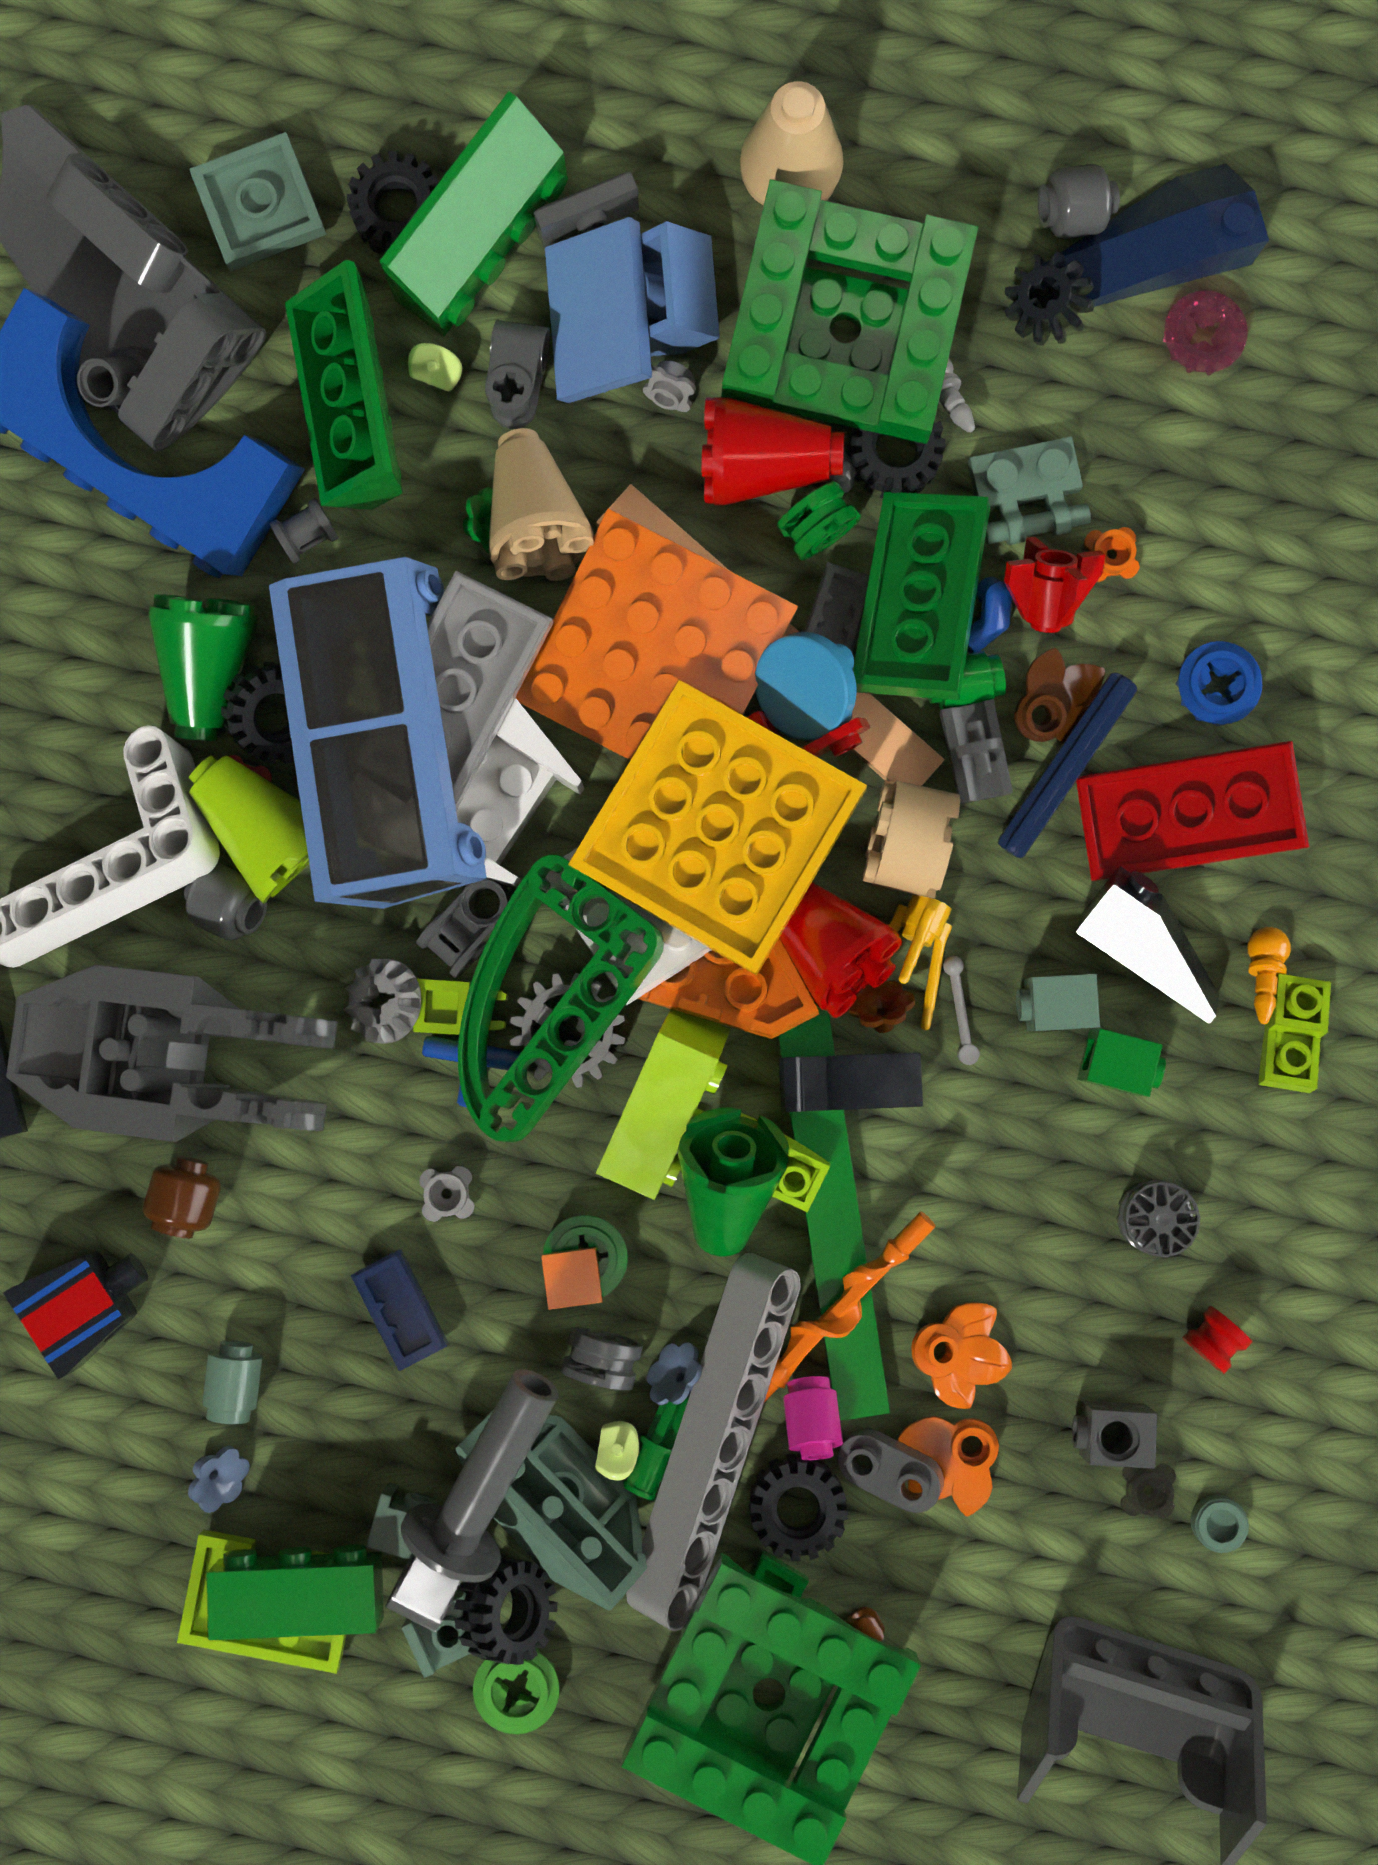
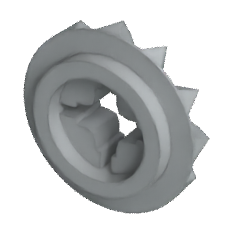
(395, 1017)

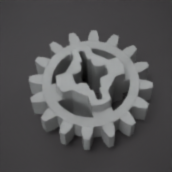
(539, 1011)

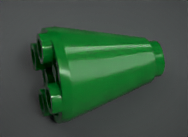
(199, 657)

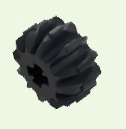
(1058, 313)

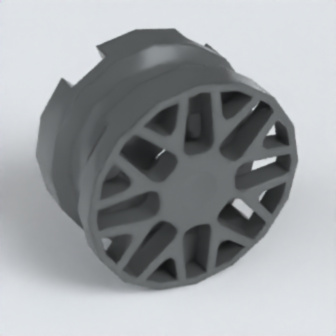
(1158, 1218)
(601, 1358)

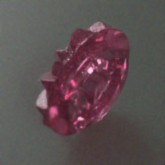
(1205, 309)

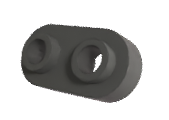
(891, 1467)

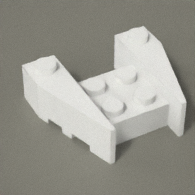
(511, 787)

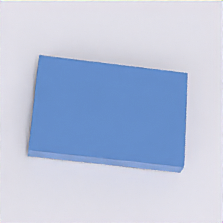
(598, 311)

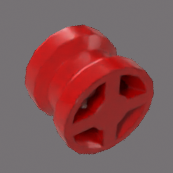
(1217, 1339)

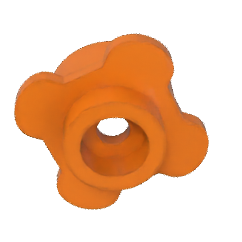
(1120, 541)

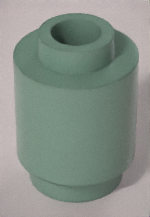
(232, 1382)

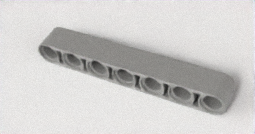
(714, 1438)

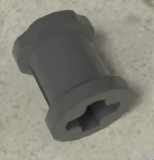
(304, 530)

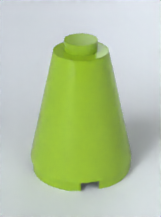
(253, 822)

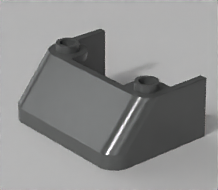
(1157, 1703)

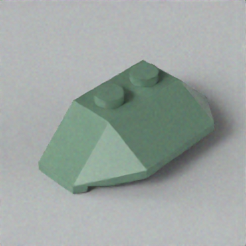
(571, 1516)

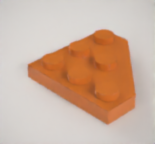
(737, 998)

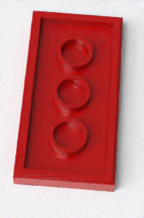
(1193, 811)

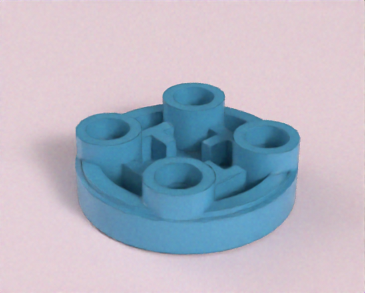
(806, 685)

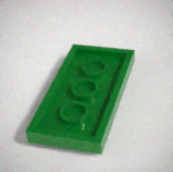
(921, 595)

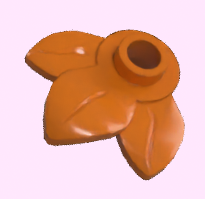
(969, 1355)
(964, 1474)

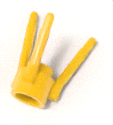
(923, 923)

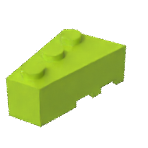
(663, 1103)

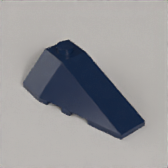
(1174, 236)

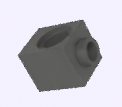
(1139, 1438)

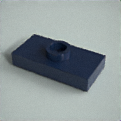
(400, 1310)

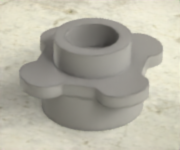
(670, 386)
(435, 1204)

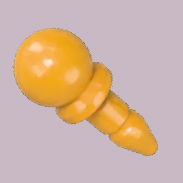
(1268, 951)

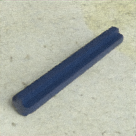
(1067, 765)

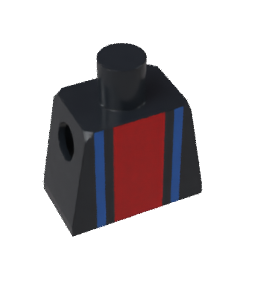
(77, 1307)

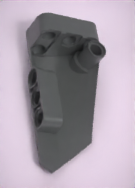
(112, 263)

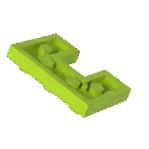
(310, 1652)

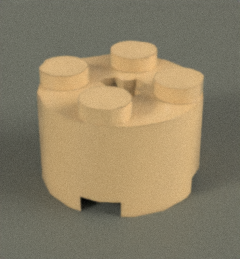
(911, 838)

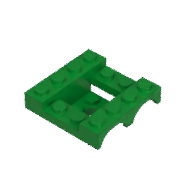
(783, 336)
(737, 1756)

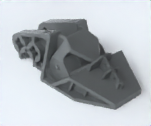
(132, 1050)

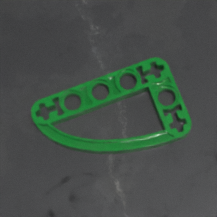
(577, 1001)

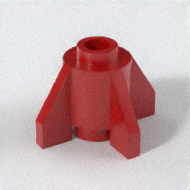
(1051, 584)

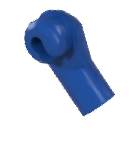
(995, 613)

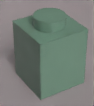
(1059, 1002)

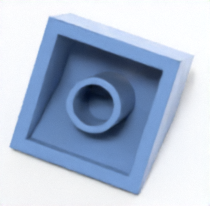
(679, 289)

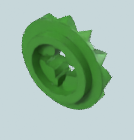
(526, 1711)

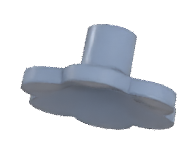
(674, 1373)
(218, 1478)

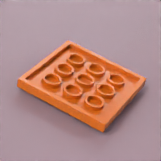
(640, 623)

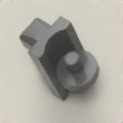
(976, 752)

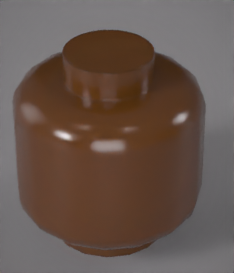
(181, 1197)

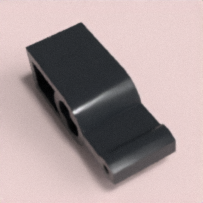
(850, 1082)

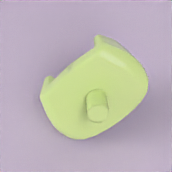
(434, 366)
(617, 1450)

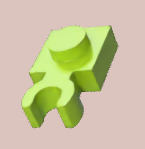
(444, 1005)

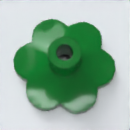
(479, 513)

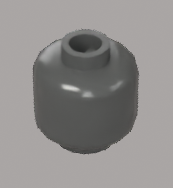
(1077, 201)
(224, 904)

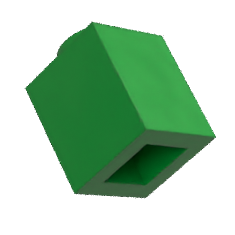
(1121, 1062)

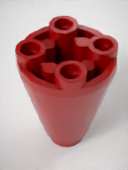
(763, 451)
(838, 949)

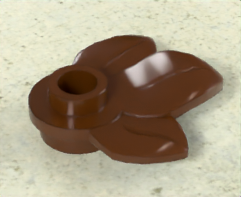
(1061, 691)

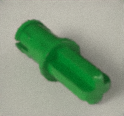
(655, 1450)

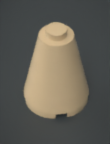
(792, 144)

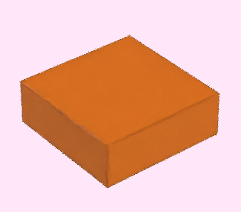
(572, 1278)

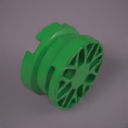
(818, 520)

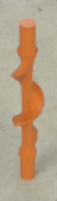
(847, 1310)

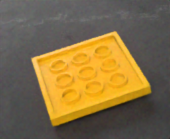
(718, 826)

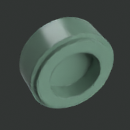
(1219, 1523)

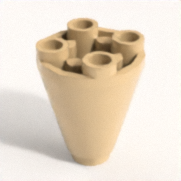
(533, 512)

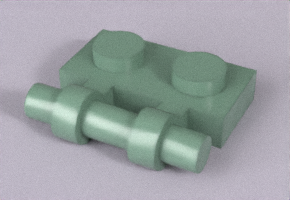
(1026, 476)

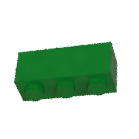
(295, 1593)

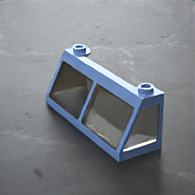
(371, 735)

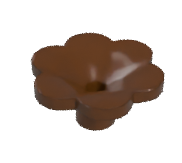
(882, 1006)

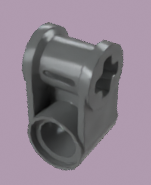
(516, 365)
(463, 928)

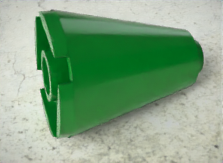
(729, 1175)

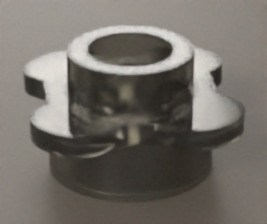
(1159, 1501)

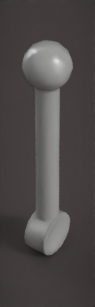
(967, 1053)

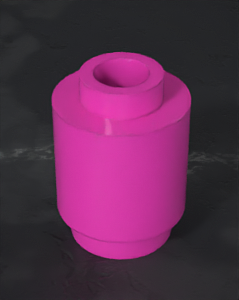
(812, 1418)

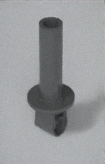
(452, 1539)

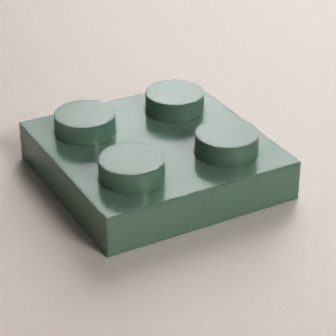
(257, 201)

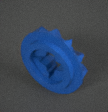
(1222, 659)

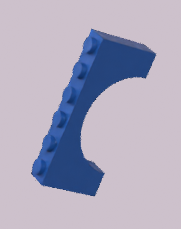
(211, 513)

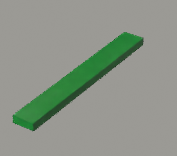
(837, 1237)

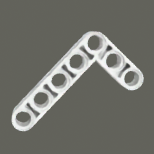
(125, 872)

